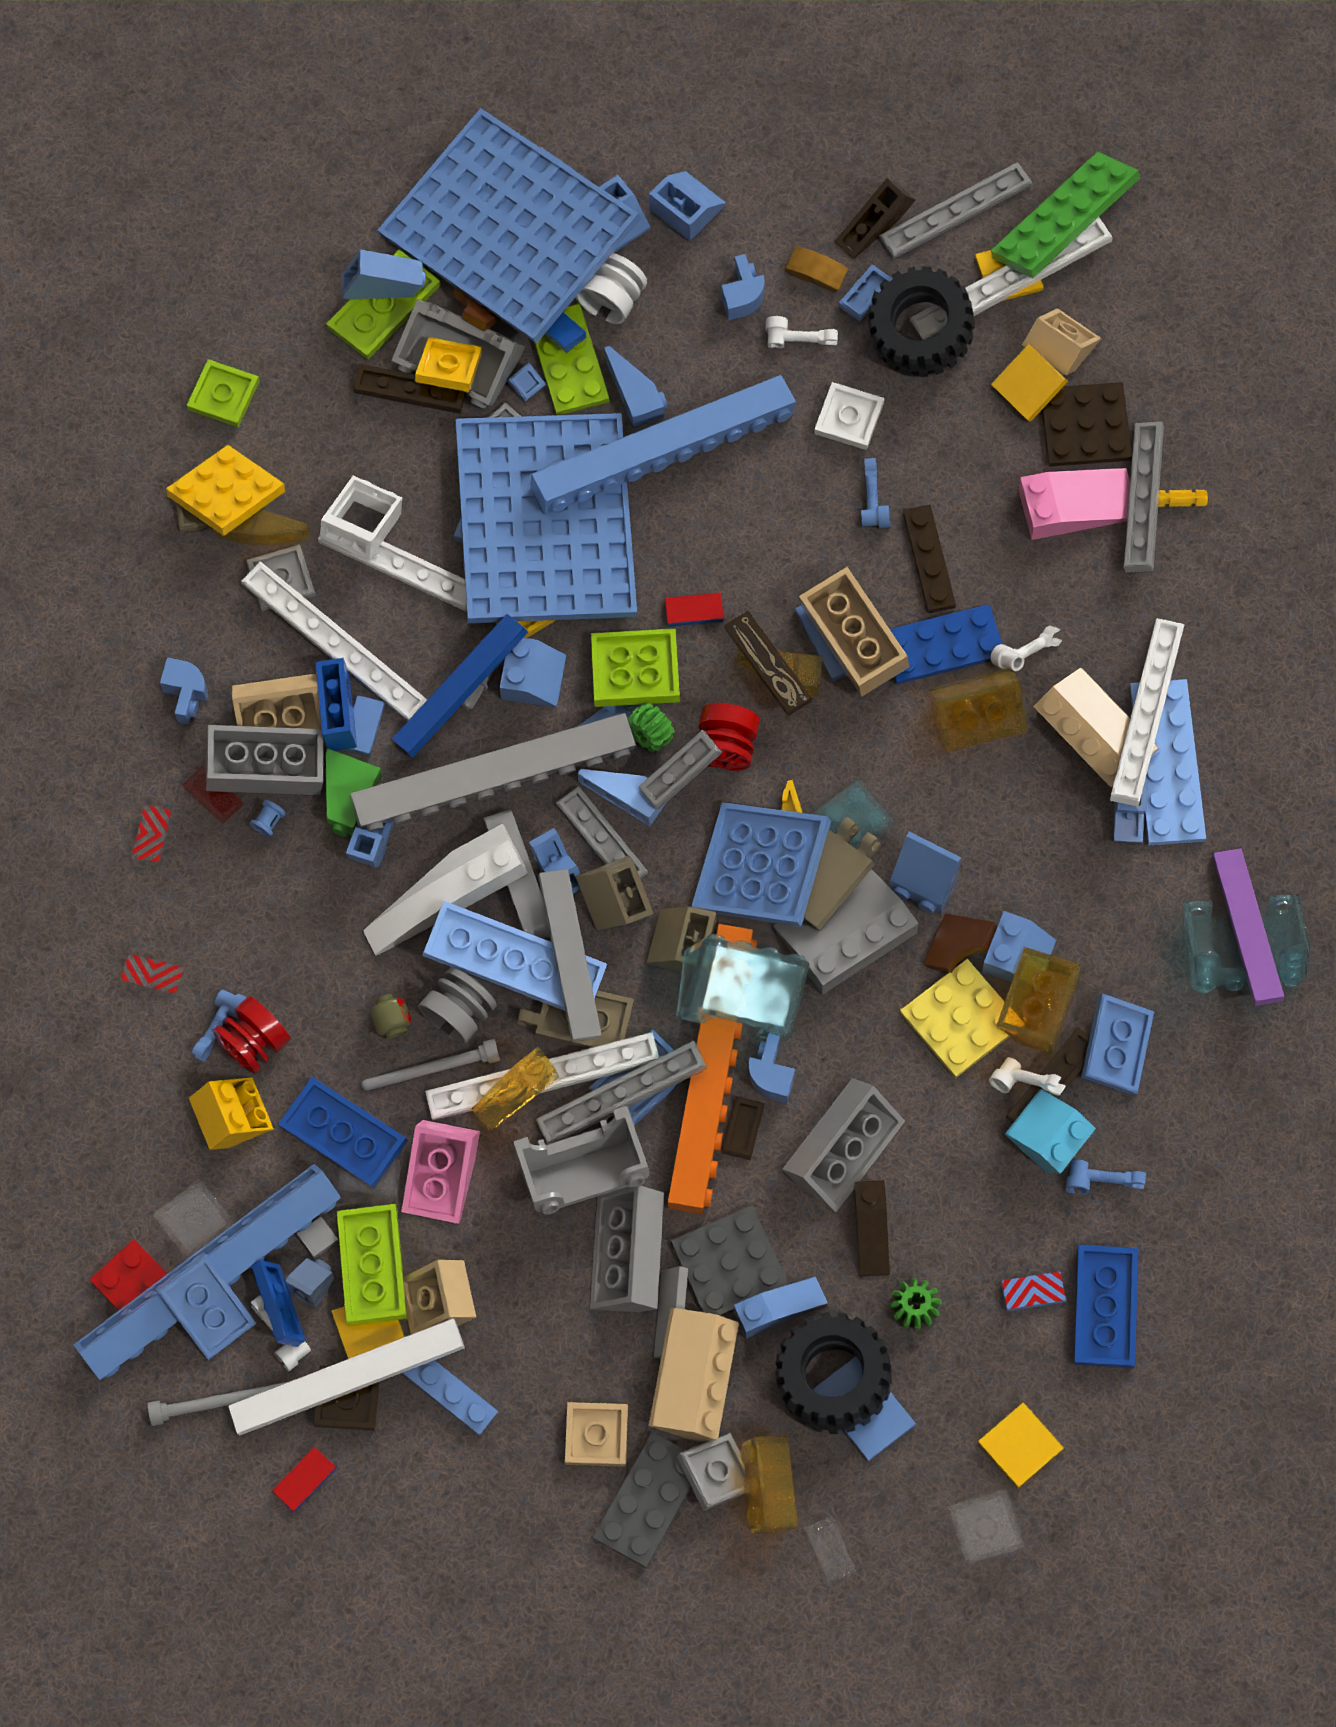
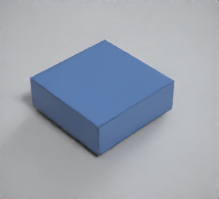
(526, 382)

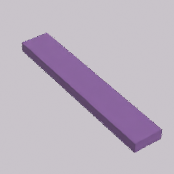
(1248, 927)

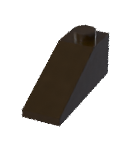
(875, 217)
(871, 1227)

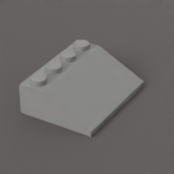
(856, 935)

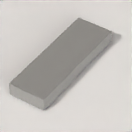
(680, 769)
(671, 1295)

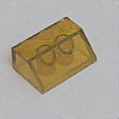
(979, 709)
(1039, 999)

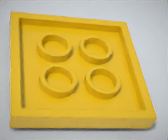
(225, 490)

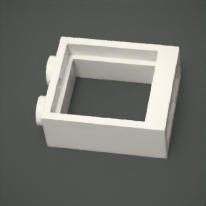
(350, 536)

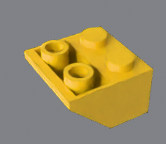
(230, 1112)

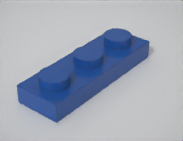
(278, 1303)

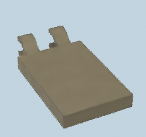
(839, 872)
(552, 1022)

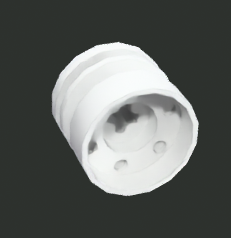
(615, 287)

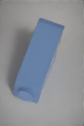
(381, 276)

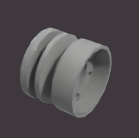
(461, 1000)

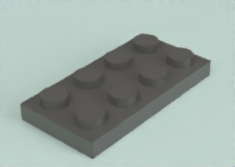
(645, 1502)

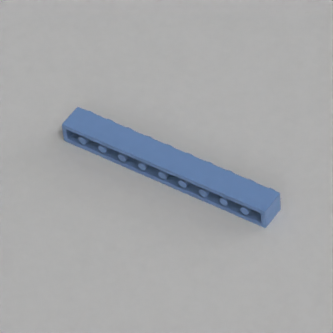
(662, 445)
(231, 1252)

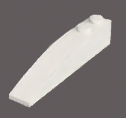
(459, 879)

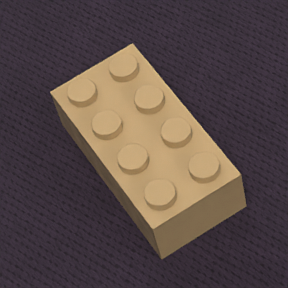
(854, 631)

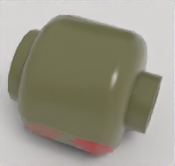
(390, 1016)

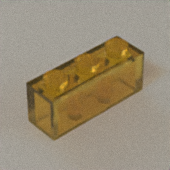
(769, 1484)

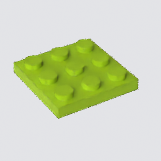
(635, 667)

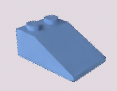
(925, 874)

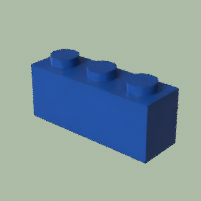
(336, 704)

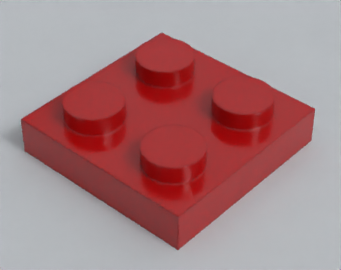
(127, 1275)

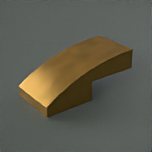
(816, 267)

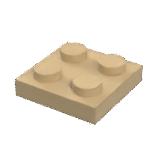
(596, 1434)

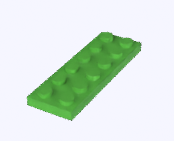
(1065, 214)

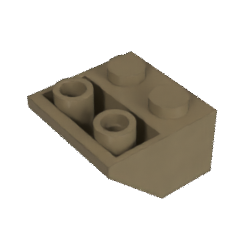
(614, 894)
(676, 932)

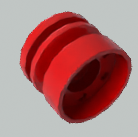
(733, 732)
(251, 1034)

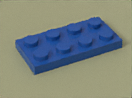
(947, 643)
(342, 1132)
(1106, 1306)

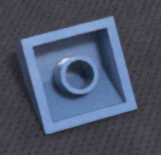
(532, 673)
(1009, 943)

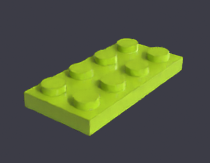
(371, 322)
(572, 376)
(371, 1265)

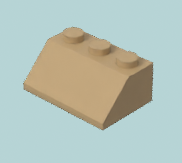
(278, 703)

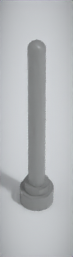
(486, 1053)
(161, 1412)

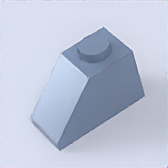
(310, 1281)

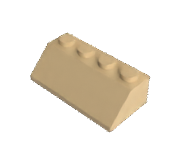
(1088, 722)
(693, 1374)

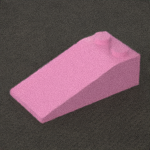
(1074, 500)

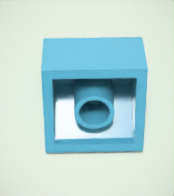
(1050, 1132)

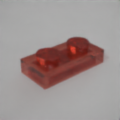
(220, 804)

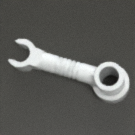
(778, 333)
(1007, 657)
(1011, 1072)
(288, 1354)

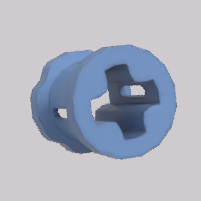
(267, 818)

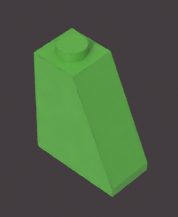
(344, 777)

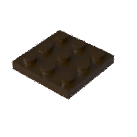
(1087, 425)

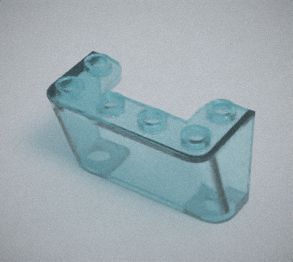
(1214, 954)
(742, 985)

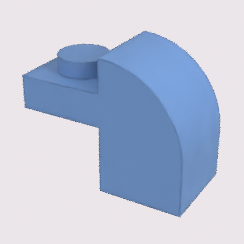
(745, 295)
(188, 683)
(1130, 820)
(369, 846)
(552, 856)
(767, 1078)

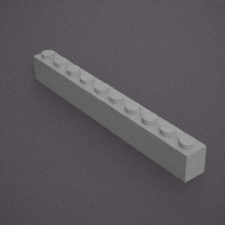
(492, 771)

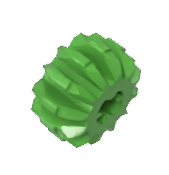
(650, 727)
(926, 1310)

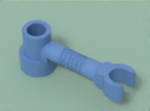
(875, 514)
(227, 1004)
(1081, 1176)

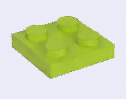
(223, 393)

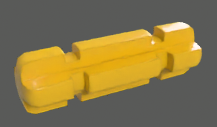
(1182, 498)

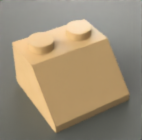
(1061, 341)
(438, 1295)

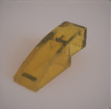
(268, 529)

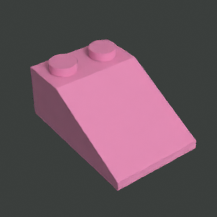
(439, 1170)

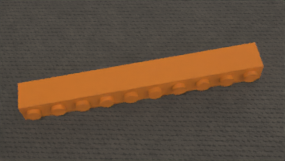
(705, 1105)

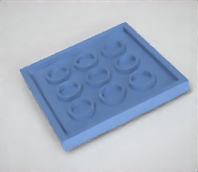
(761, 864)

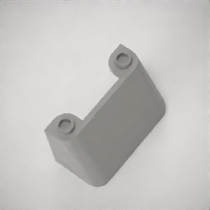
(498, 351)
(583, 1164)

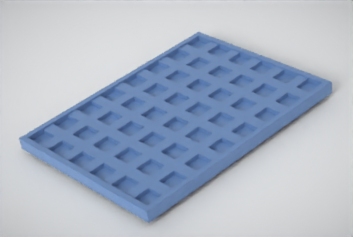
(509, 225)
(533, 561)

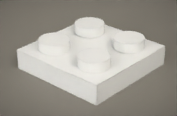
(849, 416)

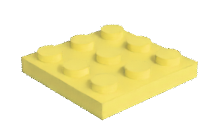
(958, 1018)

